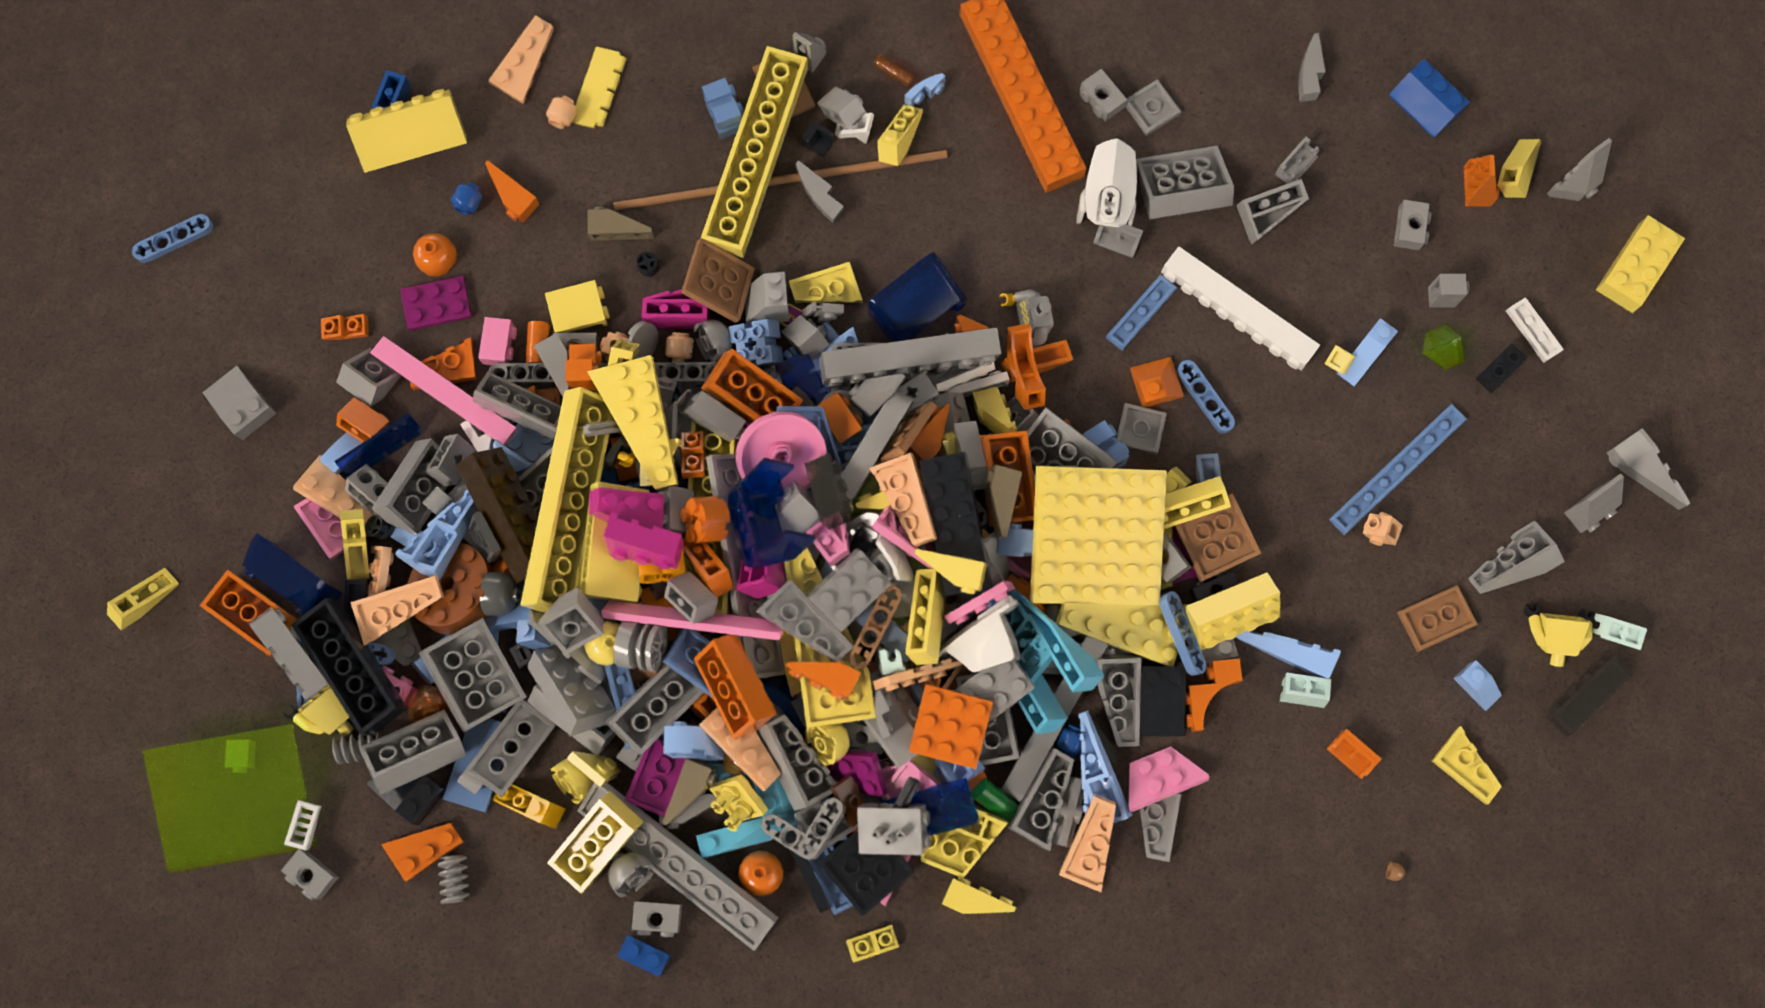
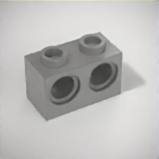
(366, 492)

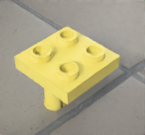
(738, 800)

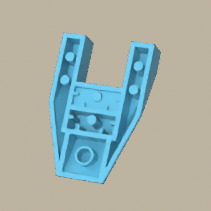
(1039, 645)
(749, 831)

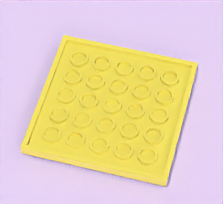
(1098, 535)

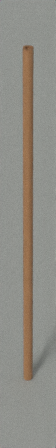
(658, 199)

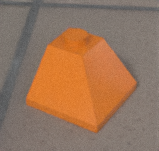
(1156, 382)

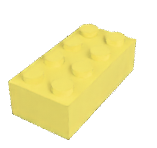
(1640, 264)
(1234, 611)
(595, 842)

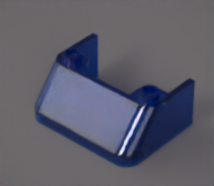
(756, 518)
(286, 575)

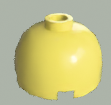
(602, 648)
(828, 742)
(572, 780)

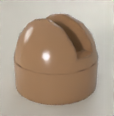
(1394, 871)

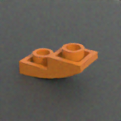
(344, 327)
(693, 454)

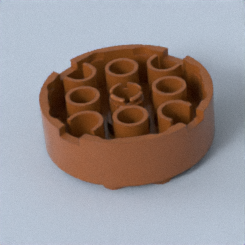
(461, 592)

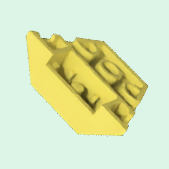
(962, 847)

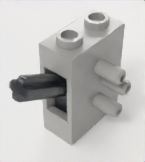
(896, 826)

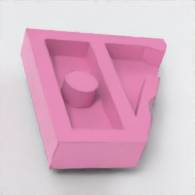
(831, 543)

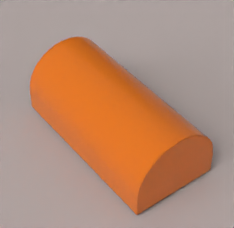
(536, 332)

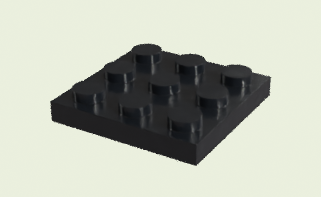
(864, 877)

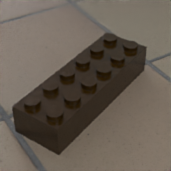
(503, 505)

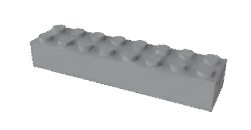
(909, 356)

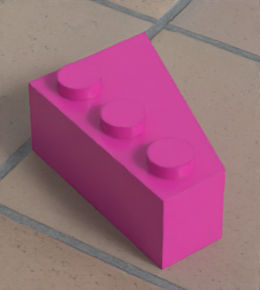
(673, 311)
(629, 505)
(642, 544)
(760, 581)

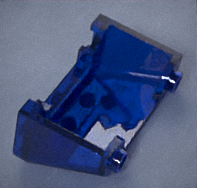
(916, 299)

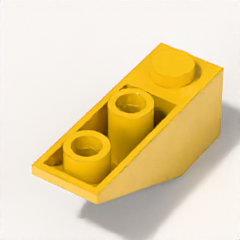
(531, 806)

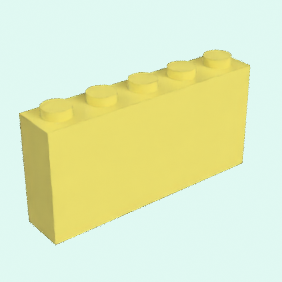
(406, 130)
(600, 573)

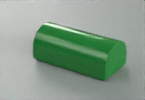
(995, 800)

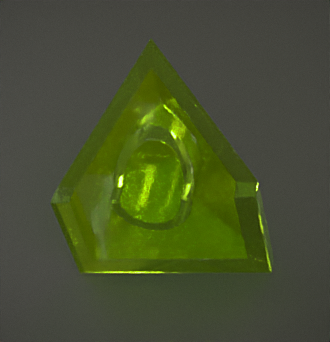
(1443, 347)

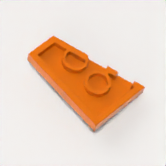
(454, 364)
(421, 850)

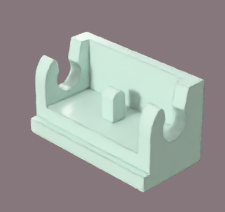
(1620, 631)
(887, 660)
(1305, 690)

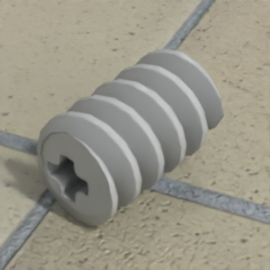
(350, 750)
(453, 879)

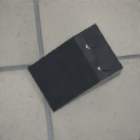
(1162, 701)
(412, 799)

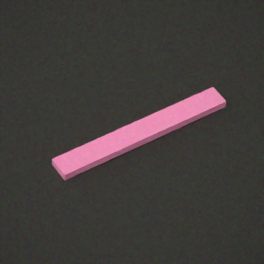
(443, 391)
(673, 618)

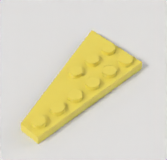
(636, 405)
(1124, 626)

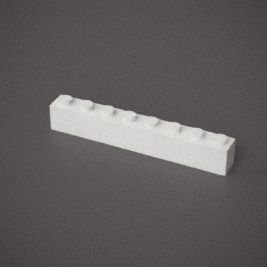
(1240, 309)

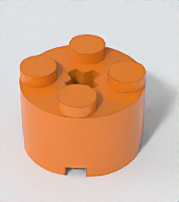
(705, 519)

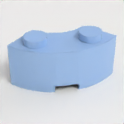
(1018, 542)
(690, 742)

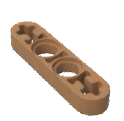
(878, 628)

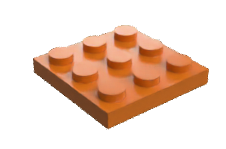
(950, 726)

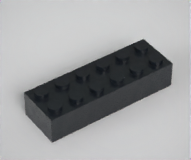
(954, 513)
(349, 667)

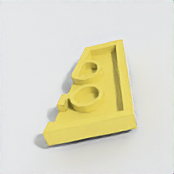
(827, 286)
(1464, 765)

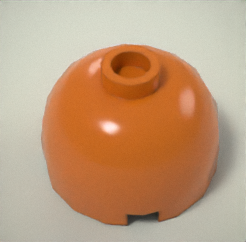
(434, 254)
(761, 873)

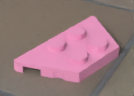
(890, 527)
(897, 777)
(1161, 777)

